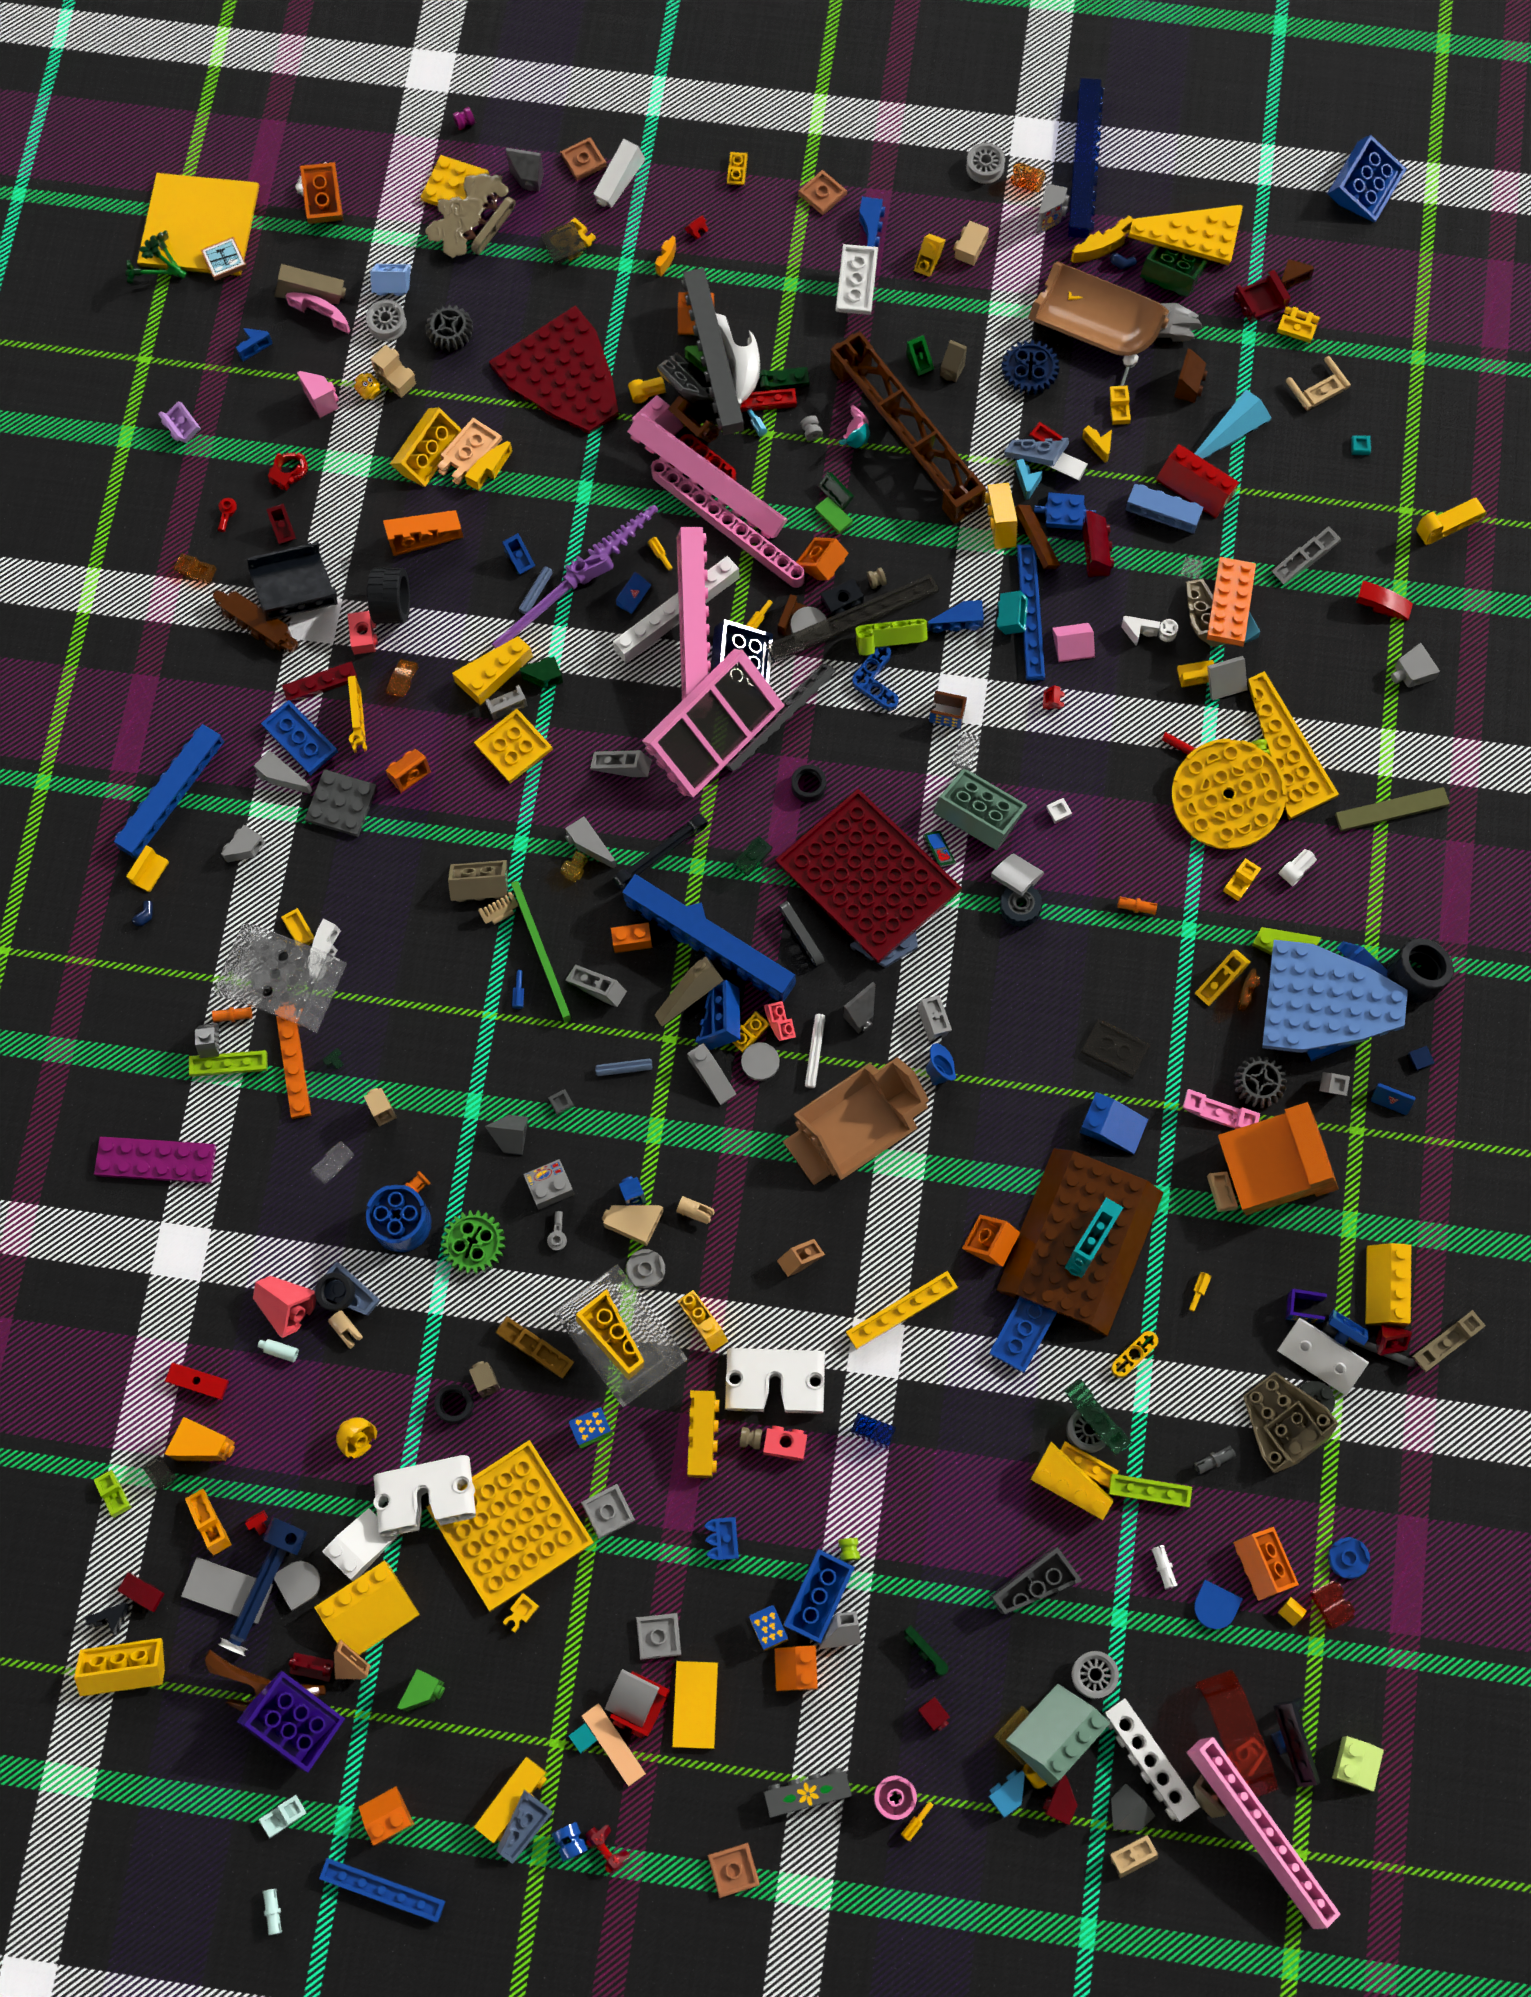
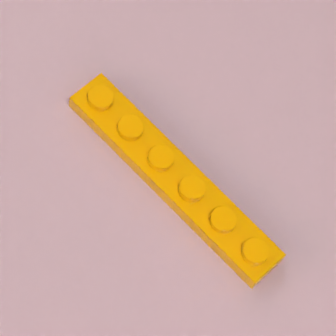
(901, 1310)

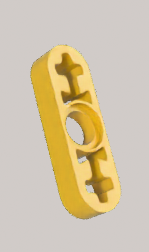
(1128, 1368)

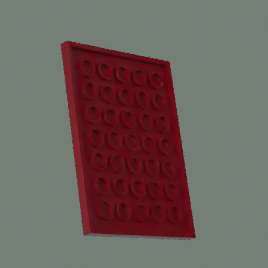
(868, 875)

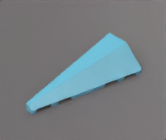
(1242, 418)

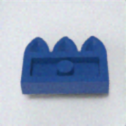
(724, 1539)

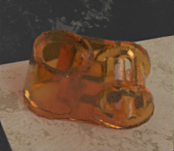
(1029, 178)

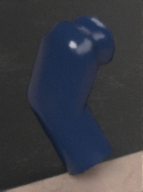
(1122, 263)
(144, 916)

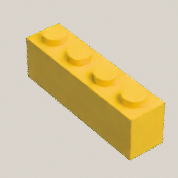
(497, 1816)

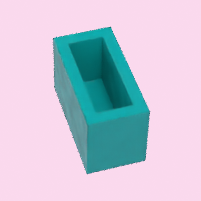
(1012, 612)

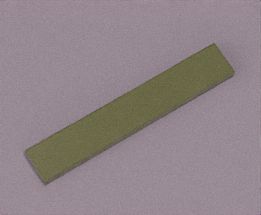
(1392, 809)

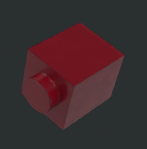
(934, 1714)

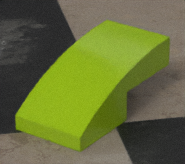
(112, 1493)

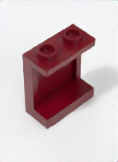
(1262, 297)

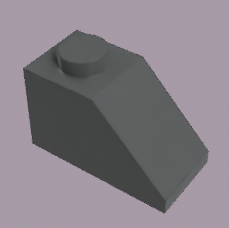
(207, 1040)

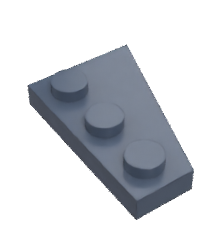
(1042, 452)
(335, 1290)
(523, 1826)

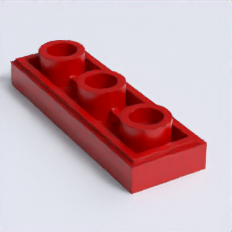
(186, 1377)

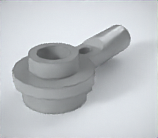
(557, 1239)

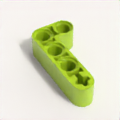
(890, 634)

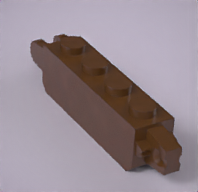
(251, 617)

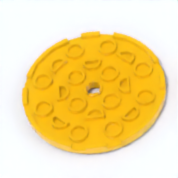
(1224, 821)

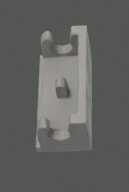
(506, 703)
(934, 1017)

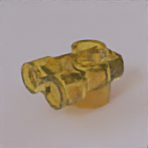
(573, 870)

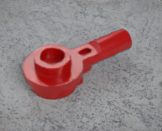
(227, 508)

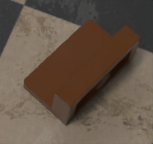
(785, 621)

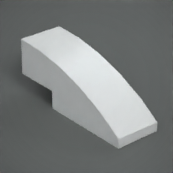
(326, 936)

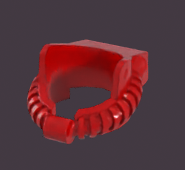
(284, 479)

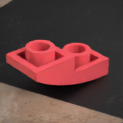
(781, 1026)

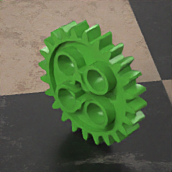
(490, 1248)

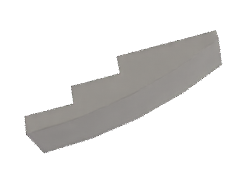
(1306, 555)

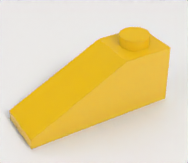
(1222, 977)

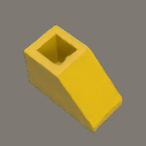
(929, 254)

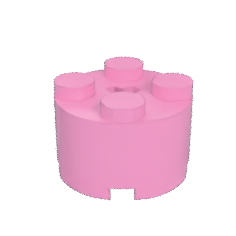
(905, 1804)

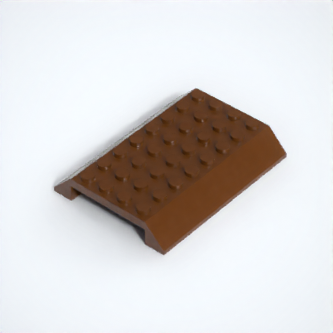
(1055, 1223)

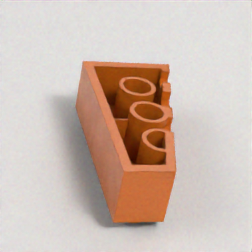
(422, 531)

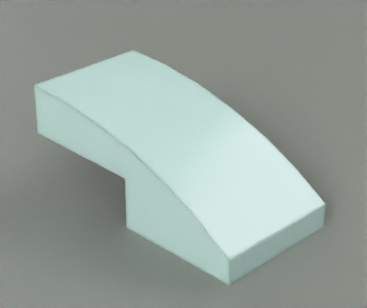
(282, 1816)

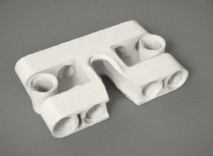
(760, 1365)
(406, 1486)

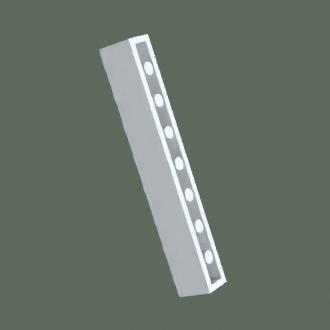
(667, 615)

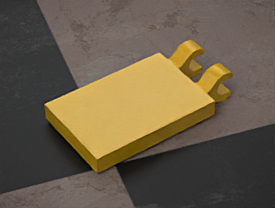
(357, 715)

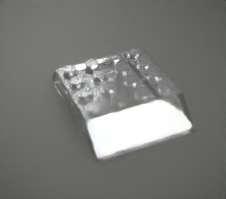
(653, 1341)

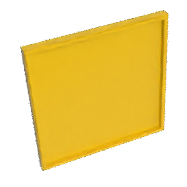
(197, 216)

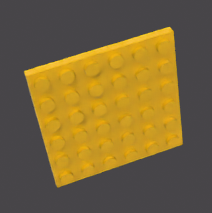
(518, 1528)

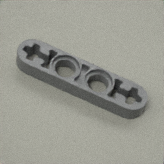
(801, 933)

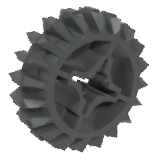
(453, 319)
(1267, 1083)

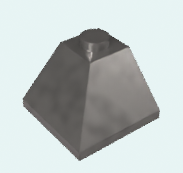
(526, 168)
(860, 1009)

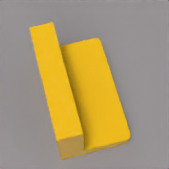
(1194, 673)
(147, 869)

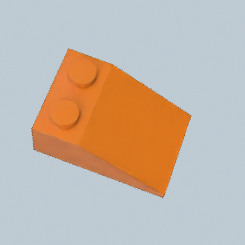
(321, 193)

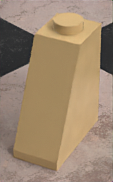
(633, 1221)

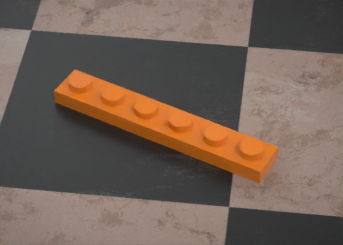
(293, 1068)

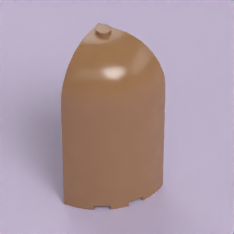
(1103, 316)

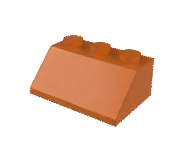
(1265, 1563)

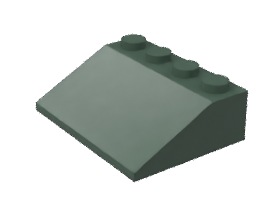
(979, 808)
(1057, 1734)

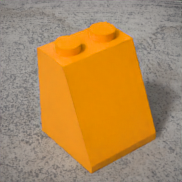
(198, 1443)

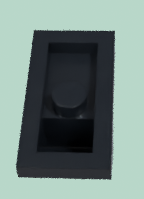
(114, 1616)

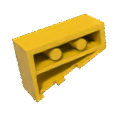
(1002, 515)

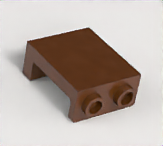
(682, 409)

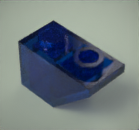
(873, 1430)

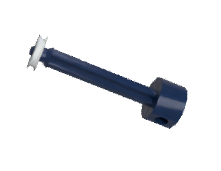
(283, 1538)

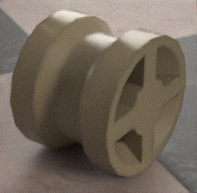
(876, 578)

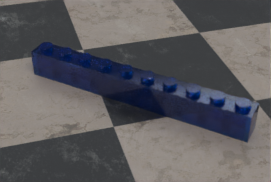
(1085, 158)

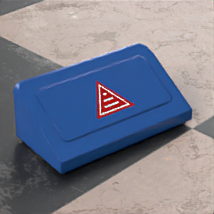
(633, 593)
(1392, 1099)

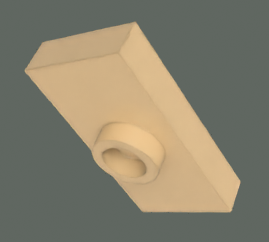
(1222, 1191)

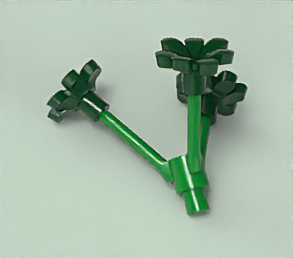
(151, 249)

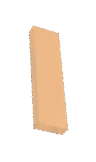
(613, 1744)

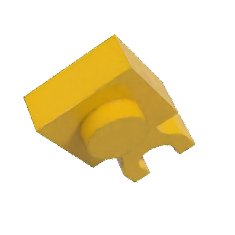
(523, 1610)

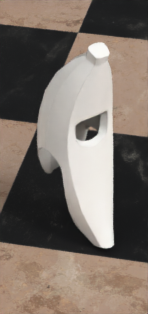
(742, 360)

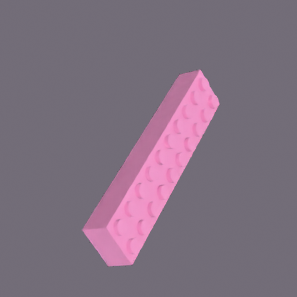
(692, 608)

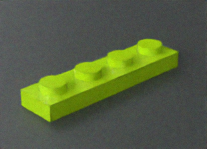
(228, 1063)
(1150, 1490)

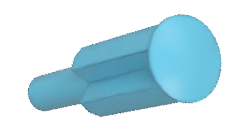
(757, 423)

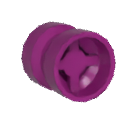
(464, 118)

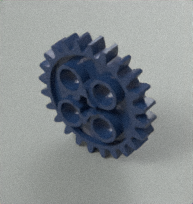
(1013, 366)

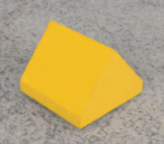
(1292, 1611)

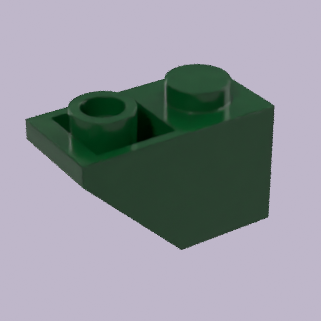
(542, 673)

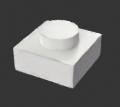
(1059, 810)

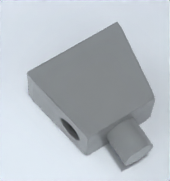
(1415, 667)

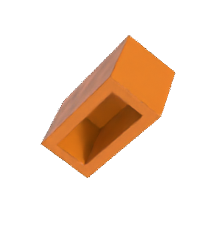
(631, 937)

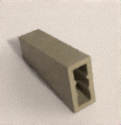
(308, 282)

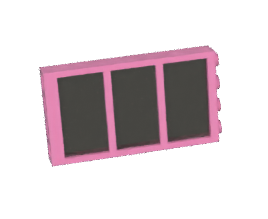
(713, 723)

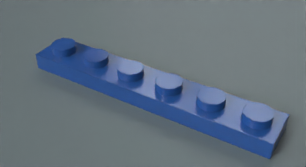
(382, 1890)

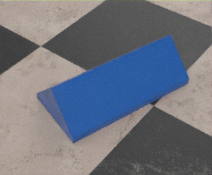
(818, 1596)

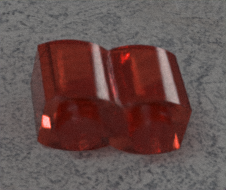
(1332, 1604)

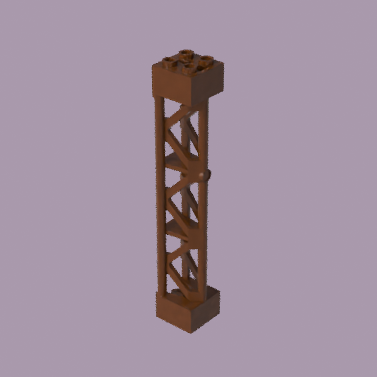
(854, 360)

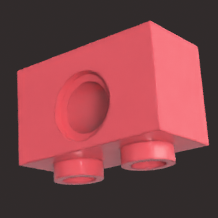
(362, 642)
(794, 1451)

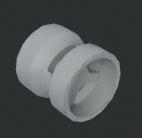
(811, 428)

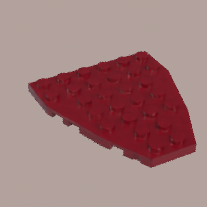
(562, 372)

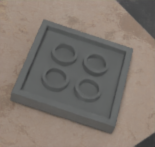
(341, 803)

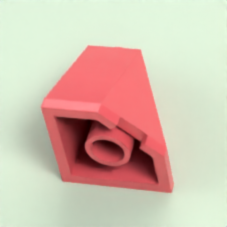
(283, 1303)

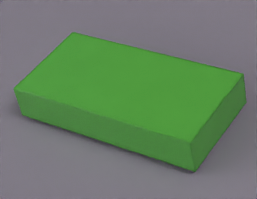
(833, 515)

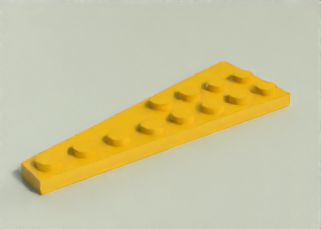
(1303, 774)

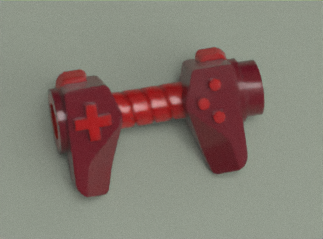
(596, 1839)

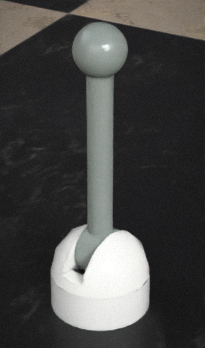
(1129, 361)

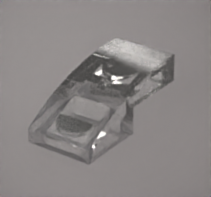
(333, 1162)

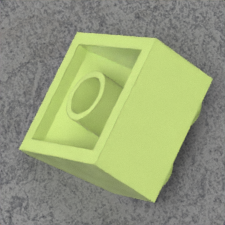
(1358, 1763)

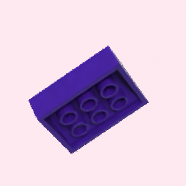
(291, 1721)

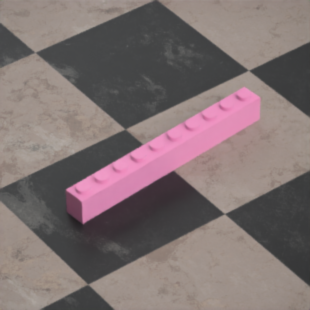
(707, 475)
(1263, 1833)

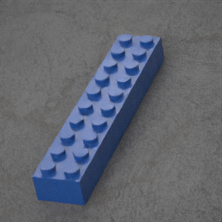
(709, 938)

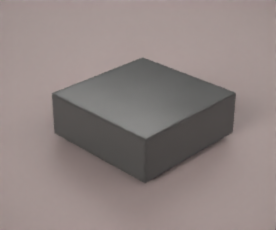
(561, 1102)

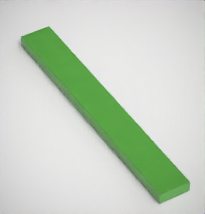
(541, 952)

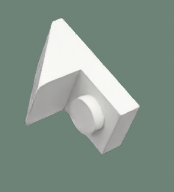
(1136, 626)

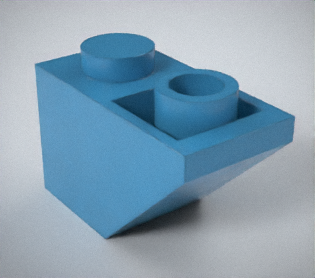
(1009, 1795)

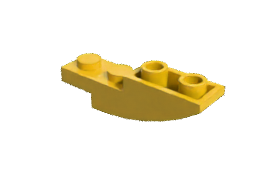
(1102, 244)

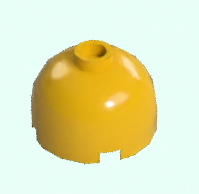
(355, 1436)

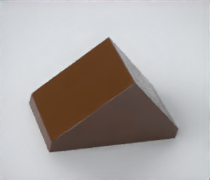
(1296, 273)

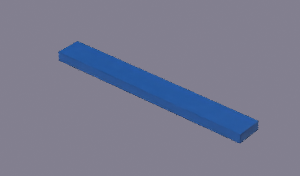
(1033, 634)

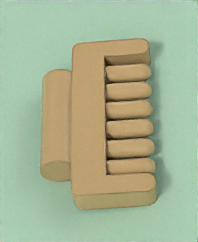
(500, 912)

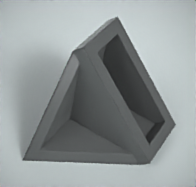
(509, 1133)
(1130, 1810)

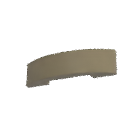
(1448, 1341)

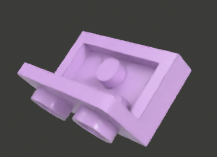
(179, 422)

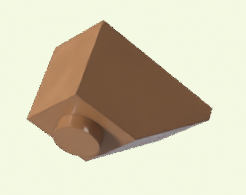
(800, 1257)

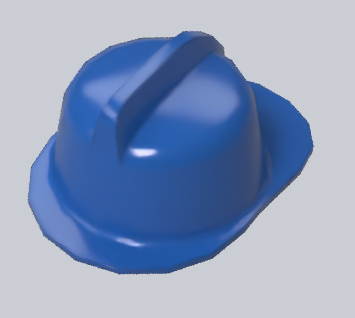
(941, 1065)

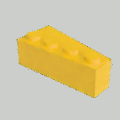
(493, 669)
(1070, 1482)

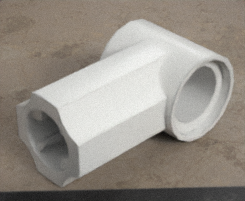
(1294, 870)

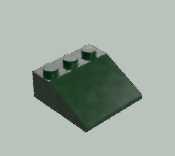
(1173, 270)

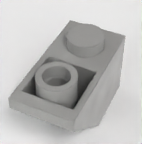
(243, 845)
(842, 1631)

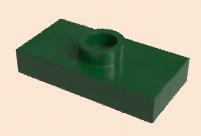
(835, 490)

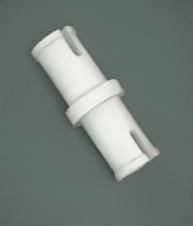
(1164, 1567)

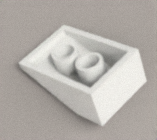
(358, 1545)

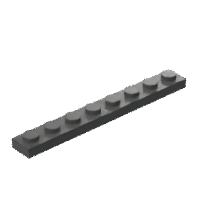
(792, 703)

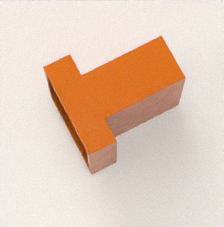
(1278, 1160)

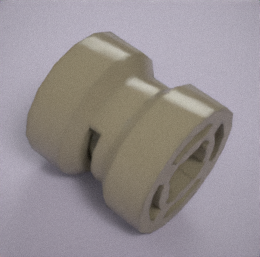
(750, 1438)

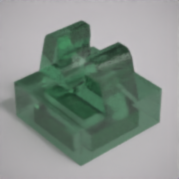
(333, 1058)

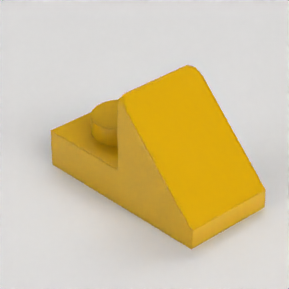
(1099, 444)

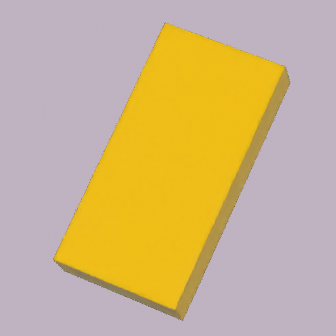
(298, 927)

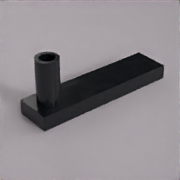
(1296, 1742)

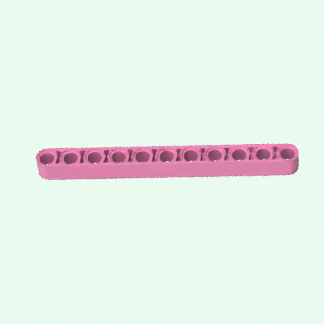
(731, 530)

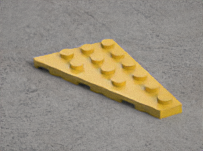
(1198, 233)

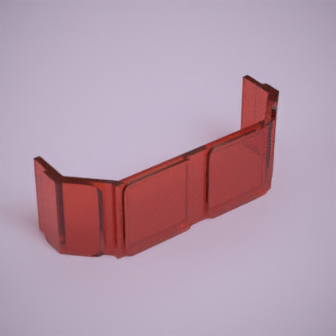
(1239, 1731)

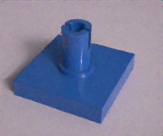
(1347, 1329)

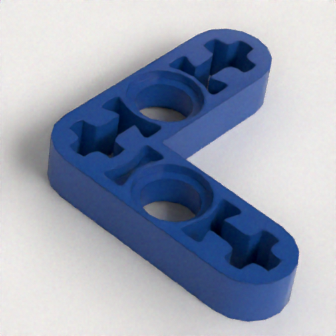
(870, 682)

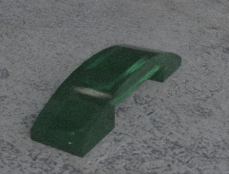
(1097, 1418)

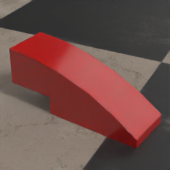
(1384, 601)

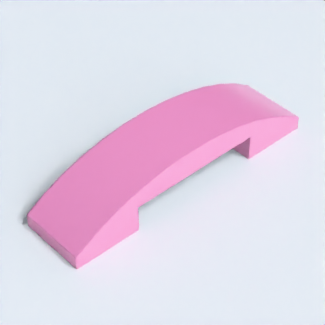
(302, 301)
(1218, 1112)

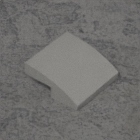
(1017, 874)
(632, 1698)

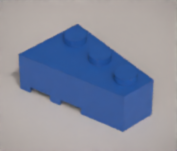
(721, 1017)

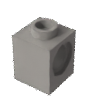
(1334, 1083)

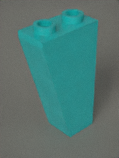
(1093, 1238)

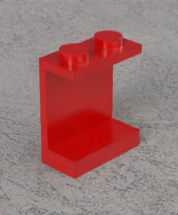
(652, 1715)

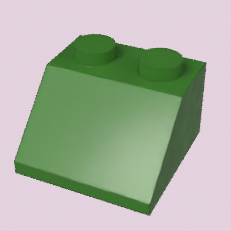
(421, 1691)

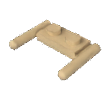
(1323, 390)

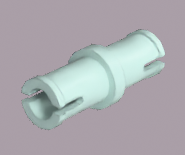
(272, 1912)

